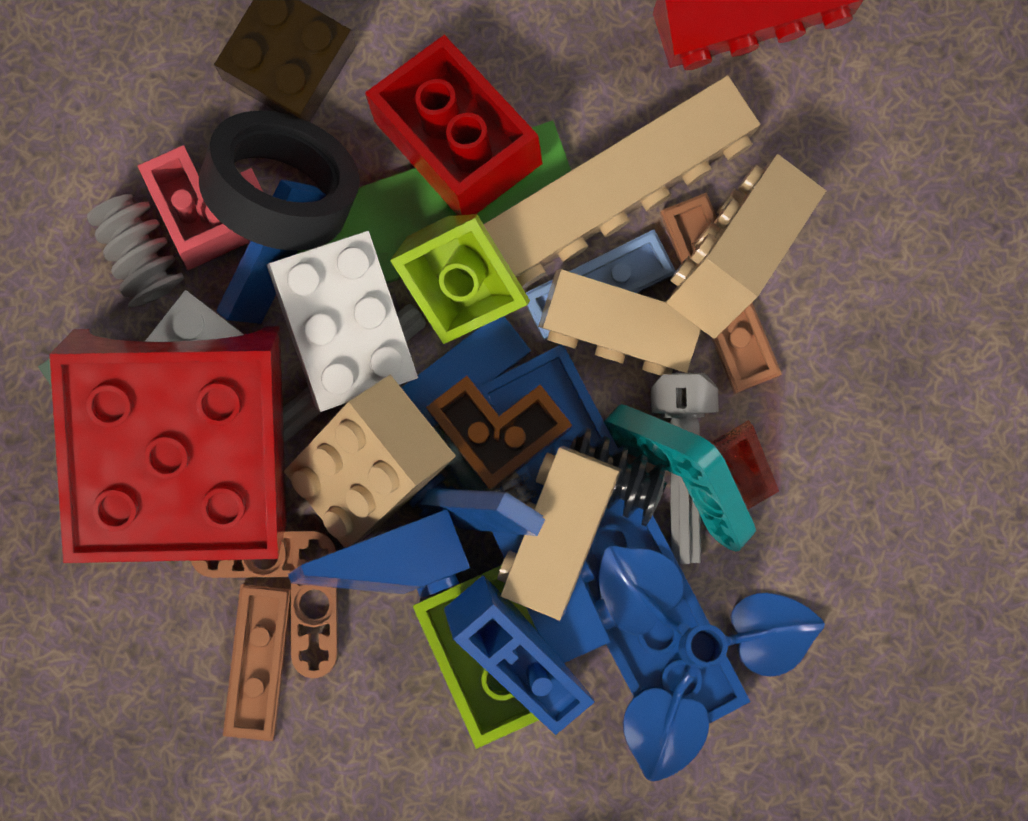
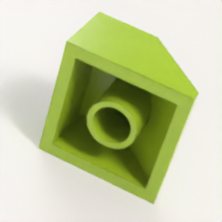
(458, 276)

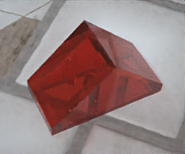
(747, 463)

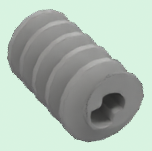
(133, 249)

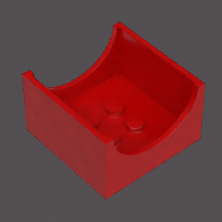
(169, 448)

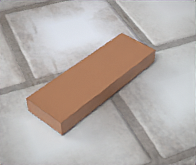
(257, 662)

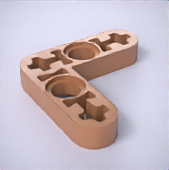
(288, 560)

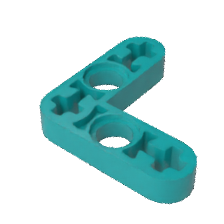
(698, 465)

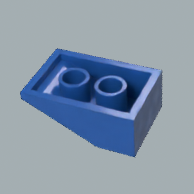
(399, 561)

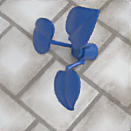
(771, 637)

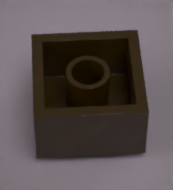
(286, 55)

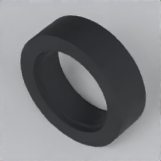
(265, 217)

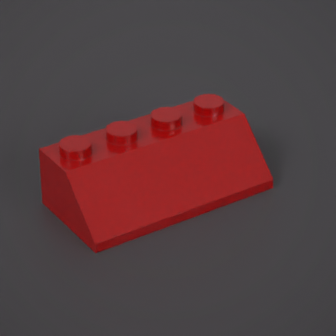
(703, 28)

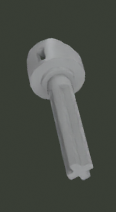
(701, 399)

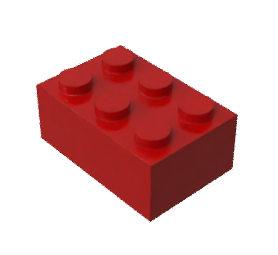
(454, 127)

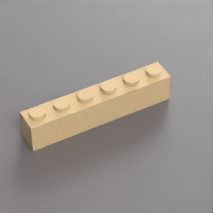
(623, 179)

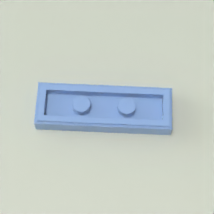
(630, 267)

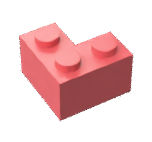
(191, 224)

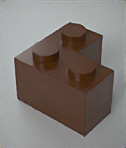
(495, 443)

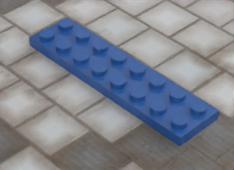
(643, 659)

